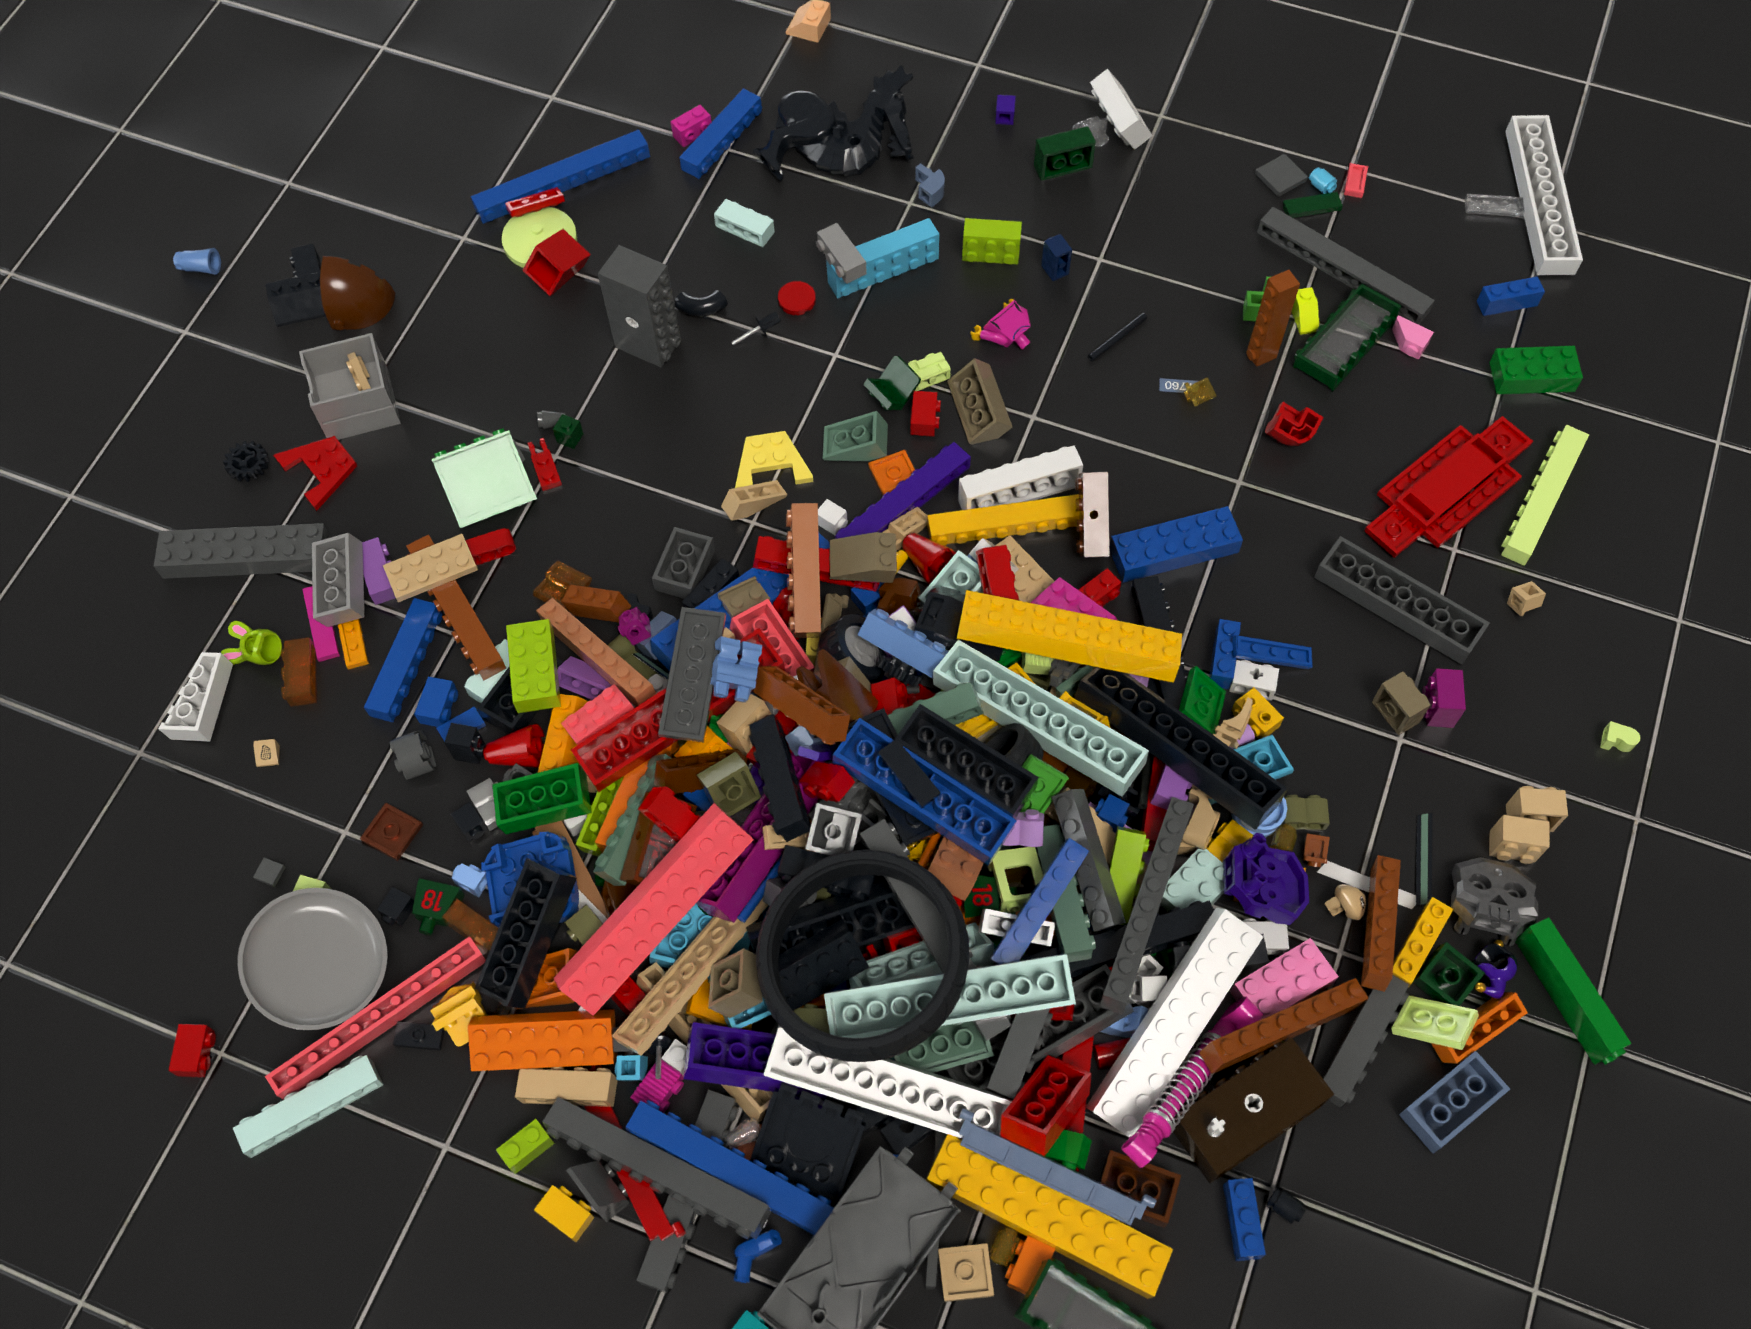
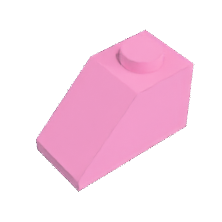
(1411, 337)

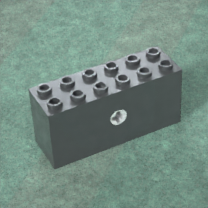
(640, 305)

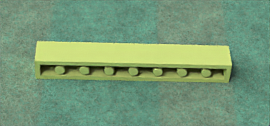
(1544, 495)

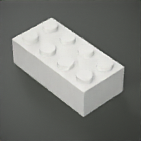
(1120, 109)

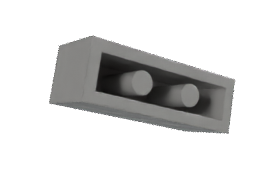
(841, 253)

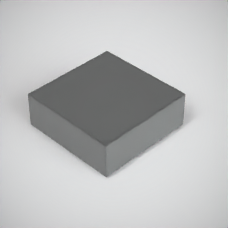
(269, 872)

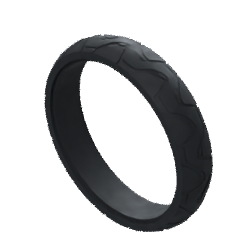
(804, 886)

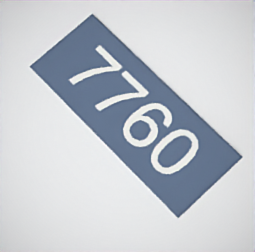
(1174, 385)

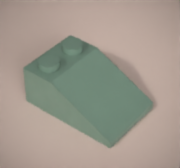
(856, 439)

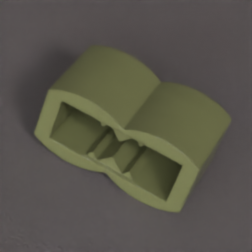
(1307, 813)

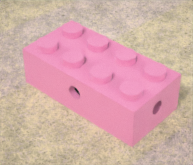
(1287, 979)

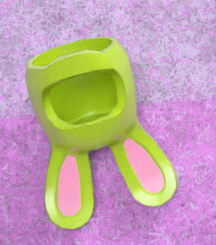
(256, 646)

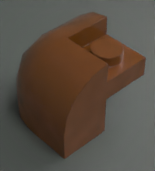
(899, 593)

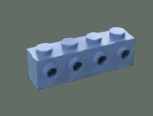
(902, 642)

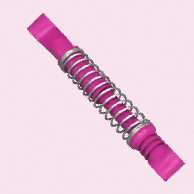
(1158, 1123)

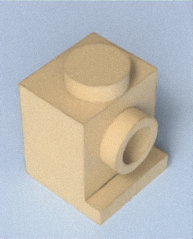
(1525, 598)

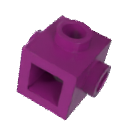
(634, 625)

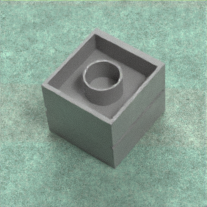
(333, 392)

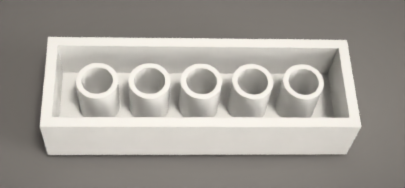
(1021, 480)

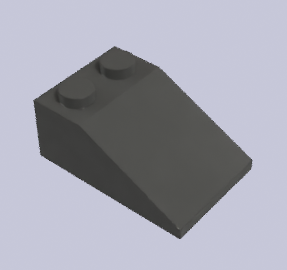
(599, 1188)

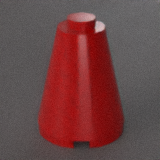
(927, 555)
(518, 747)

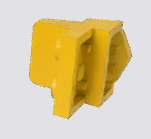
(457, 1010)

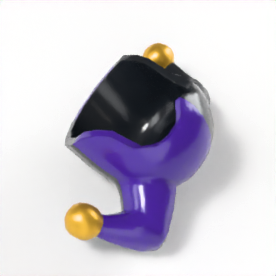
(1498, 967)

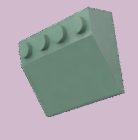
(948, 1048)

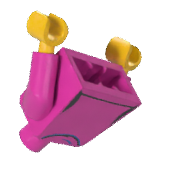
(1006, 326)

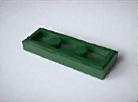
(1312, 205)

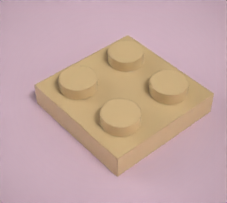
(965, 1272)

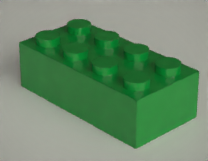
(1536, 370)
(541, 798)

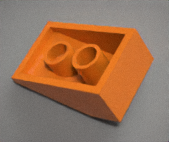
(545, 989)

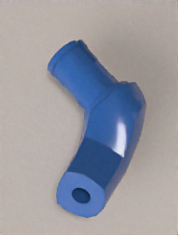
(752, 1249)

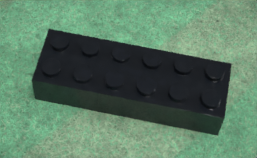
(968, 761)
(525, 933)

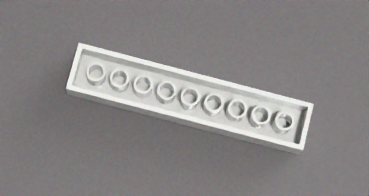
(1544, 195)
(1174, 1021)
(886, 1087)

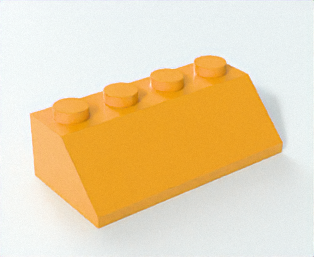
(558, 741)

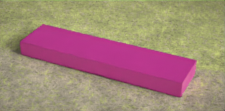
(323, 636)

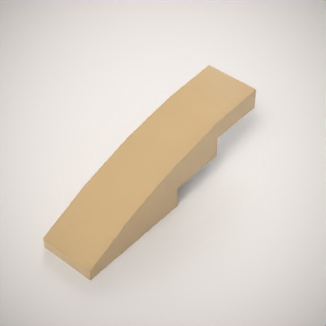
(908, 523)

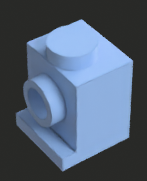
(470, 879)

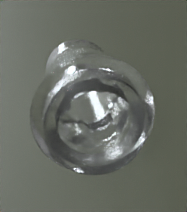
(743, 1133)

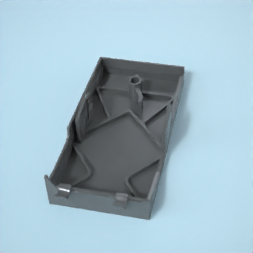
(863, 1249)

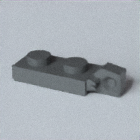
(1061, 670)

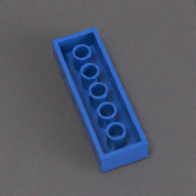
(1175, 544)

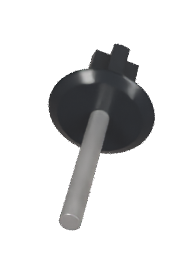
(764, 324)
(658, 1049)

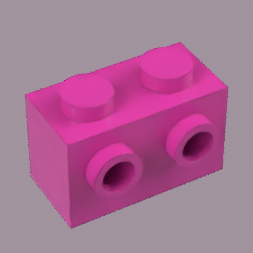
(690, 125)

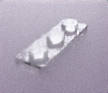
(1494, 205)

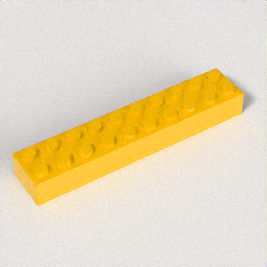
(1070, 636)
(1051, 1218)

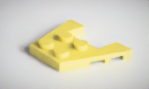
(770, 453)

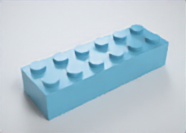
(890, 256)

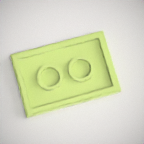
(1435, 1022)

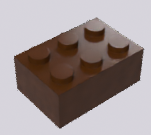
(1126, 1177)

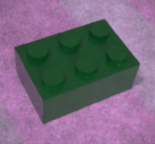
(1064, 153)

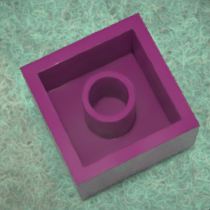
(1445, 697)

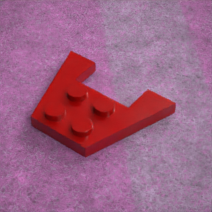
(326, 461)

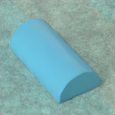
(1267, 756)

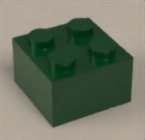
(1448, 975)

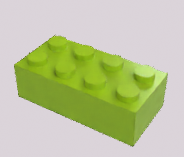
(533, 666)

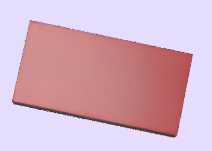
(1355, 180)

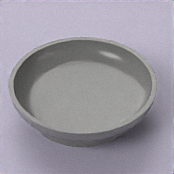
(312, 958)

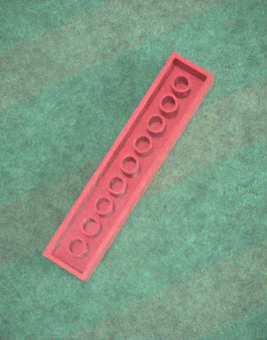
(652, 909)

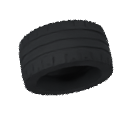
(1015, 743)

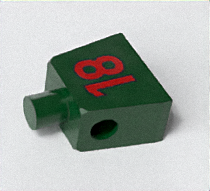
(984, 896)
(432, 902)

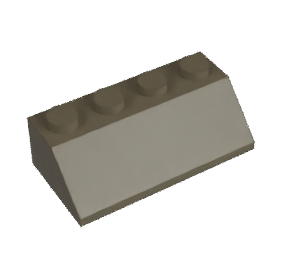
(979, 402)

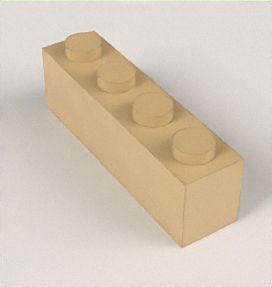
(576, 1086)

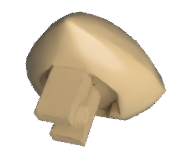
(1348, 899)

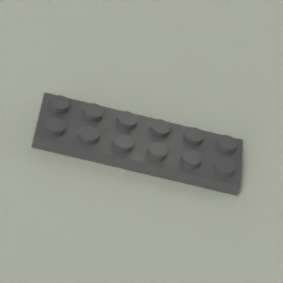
(690, 675)

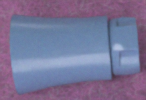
(198, 261)

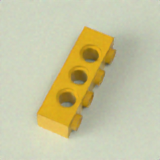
(1421, 940)

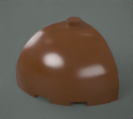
(353, 294)

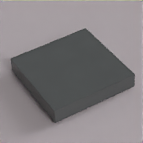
(1281, 175)

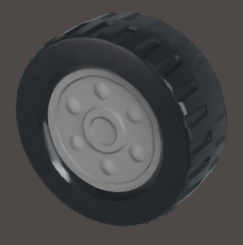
(842, 640)

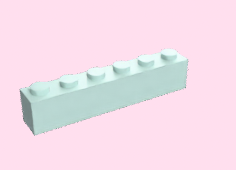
(307, 1106)

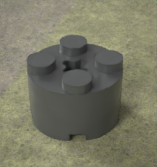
(413, 754)

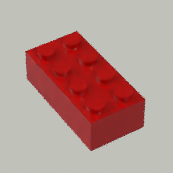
(1045, 1105)

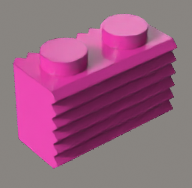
(659, 1090)

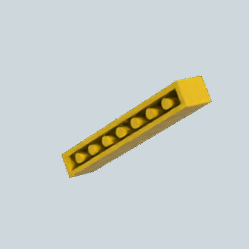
(1003, 520)

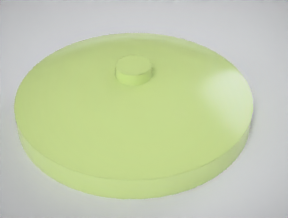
(532, 228)

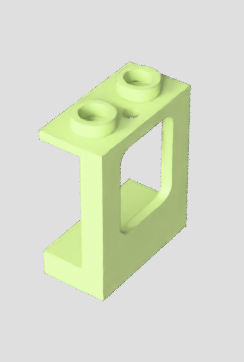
(1012, 859)

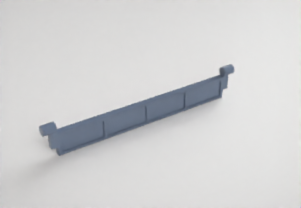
(1051, 1173)

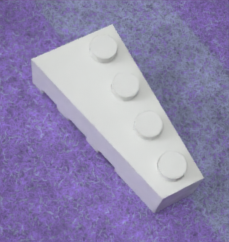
(199, 700)

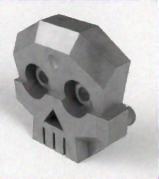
(1493, 898)

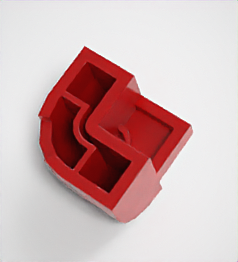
(1292, 426)

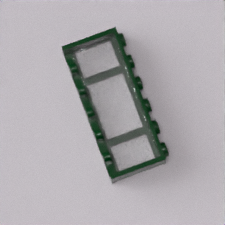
(1347, 336)
(1067, 1302)

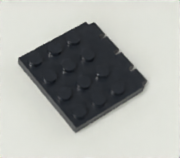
(809, 1141)

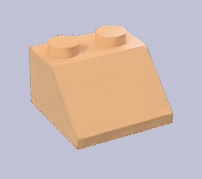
(810, 20)

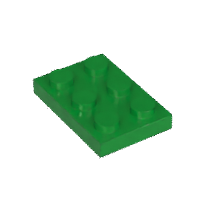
(1202, 700)

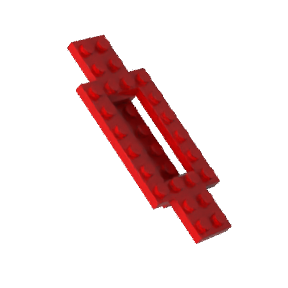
(1443, 478)

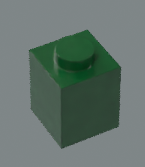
(568, 431)

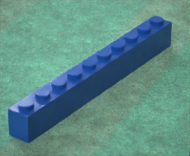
(563, 174)
(729, 1166)

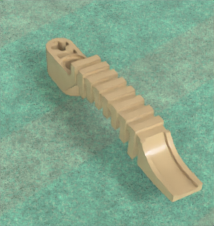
(1204, 817)

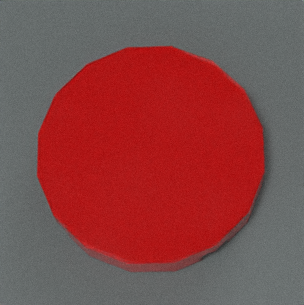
(796, 298)

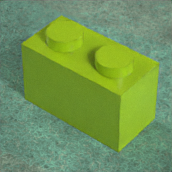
(525, 1146)

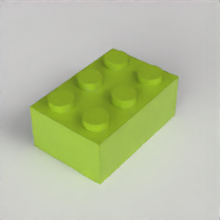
(991, 241)

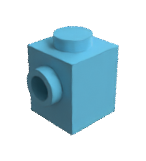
(631, 1068)

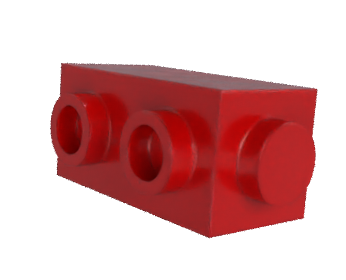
(628, 996)

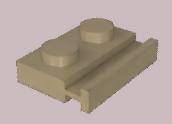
(742, 596)

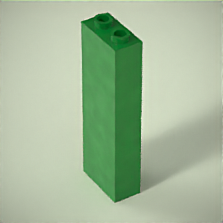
(1573, 992)

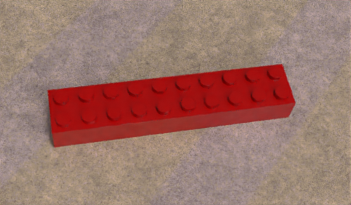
(635, 735)

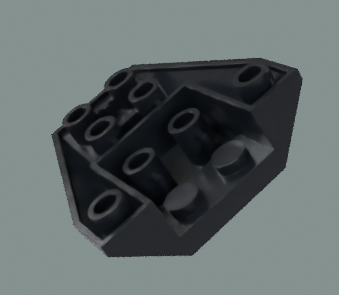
(941, 621)

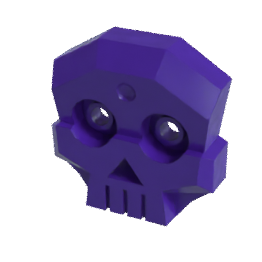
(1266, 880)

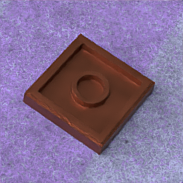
(391, 831)

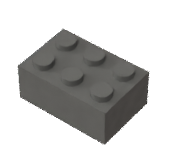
(683, 563)

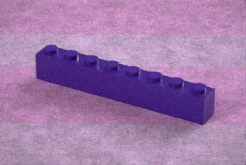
(912, 492)

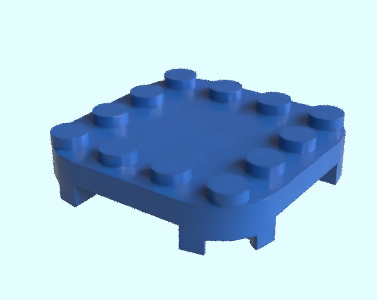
(506, 862)

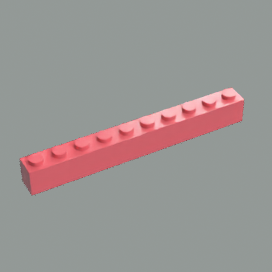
(376, 1018)

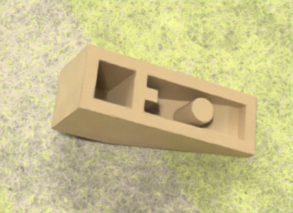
(751, 499)

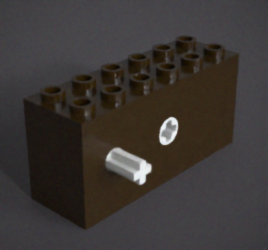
(1251, 1109)

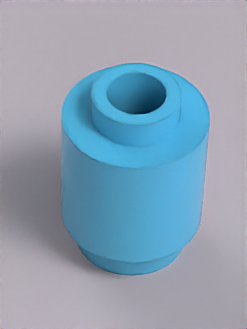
(1323, 180)

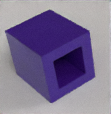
(1005, 109)

